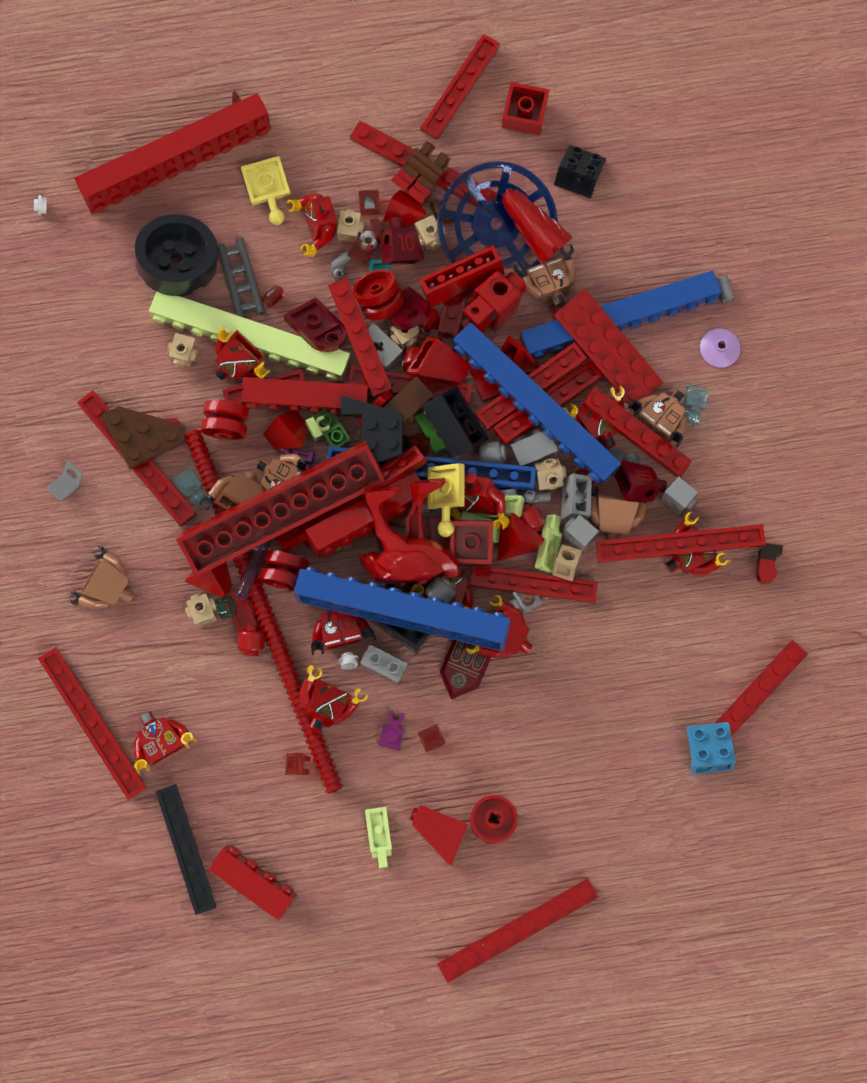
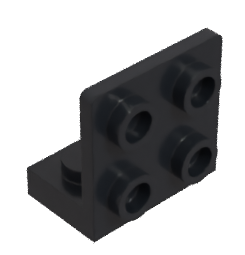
(579, 171)

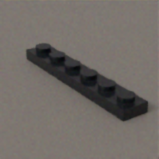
(186, 849)

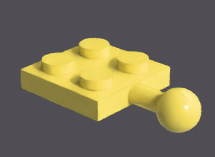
(265, 183)
(449, 495)

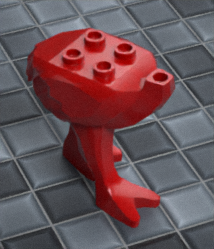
(406, 556)

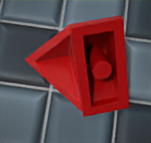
(406, 207)
(519, 355)
(286, 431)
(517, 539)
(214, 581)

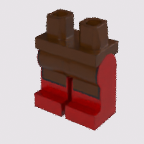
(422, 172)

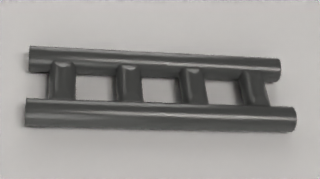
(245, 267)

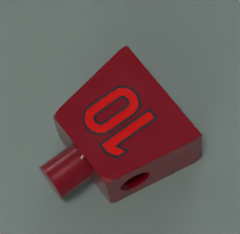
(400, 244)
(638, 482)

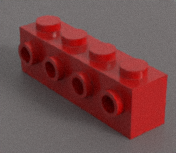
(461, 276)
(253, 882)

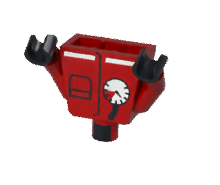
(339, 630)

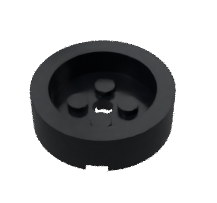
(166, 239)

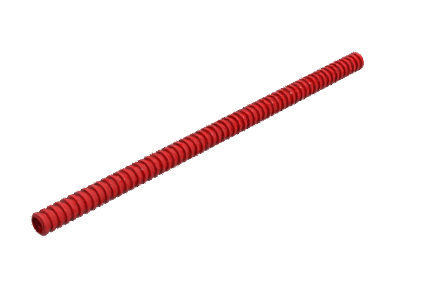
(269, 627)

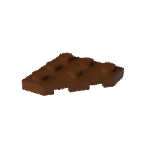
(141, 435)

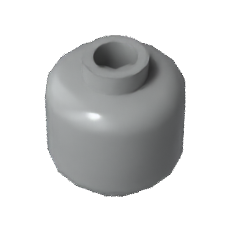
(492, 452)
(441, 588)

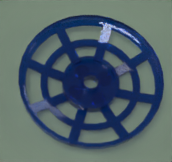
(487, 211)

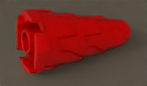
(540, 231)

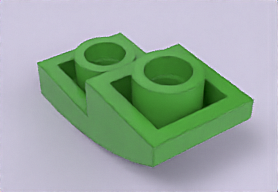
(428, 430)
(336, 435)

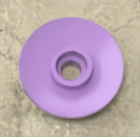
(713, 354)

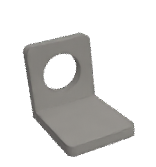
(66, 483)
(517, 602)

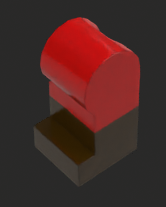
(766, 560)

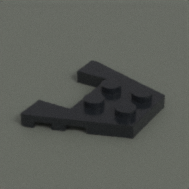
(380, 428)

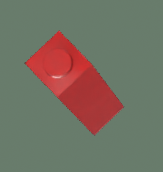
(439, 362)
(439, 831)

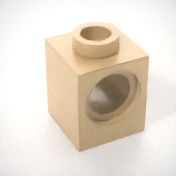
(567, 562)

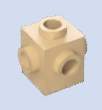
(349, 225)
(428, 233)
(405, 340)
(182, 350)
(550, 474)
(203, 616)

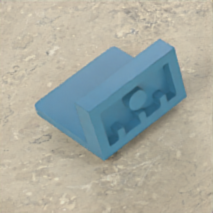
(711, 748)

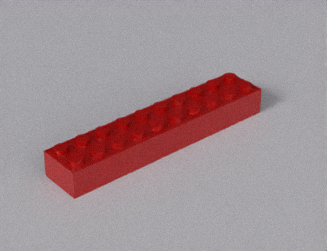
(174, 153)
(280, 508)

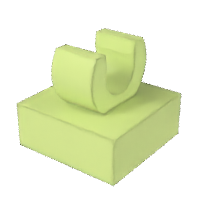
(314, 427)

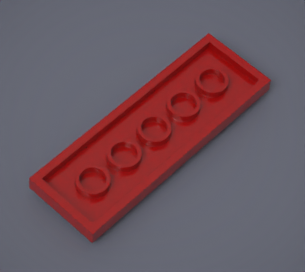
(607, 347)

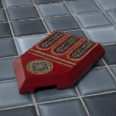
(462, 670)

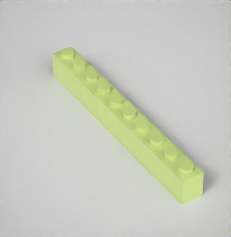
(268, 340)

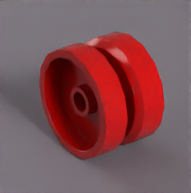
(378, 295)
(225, 420)
(282, 569)
(502, 810)

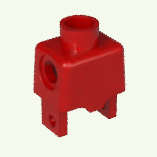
(494, 301)

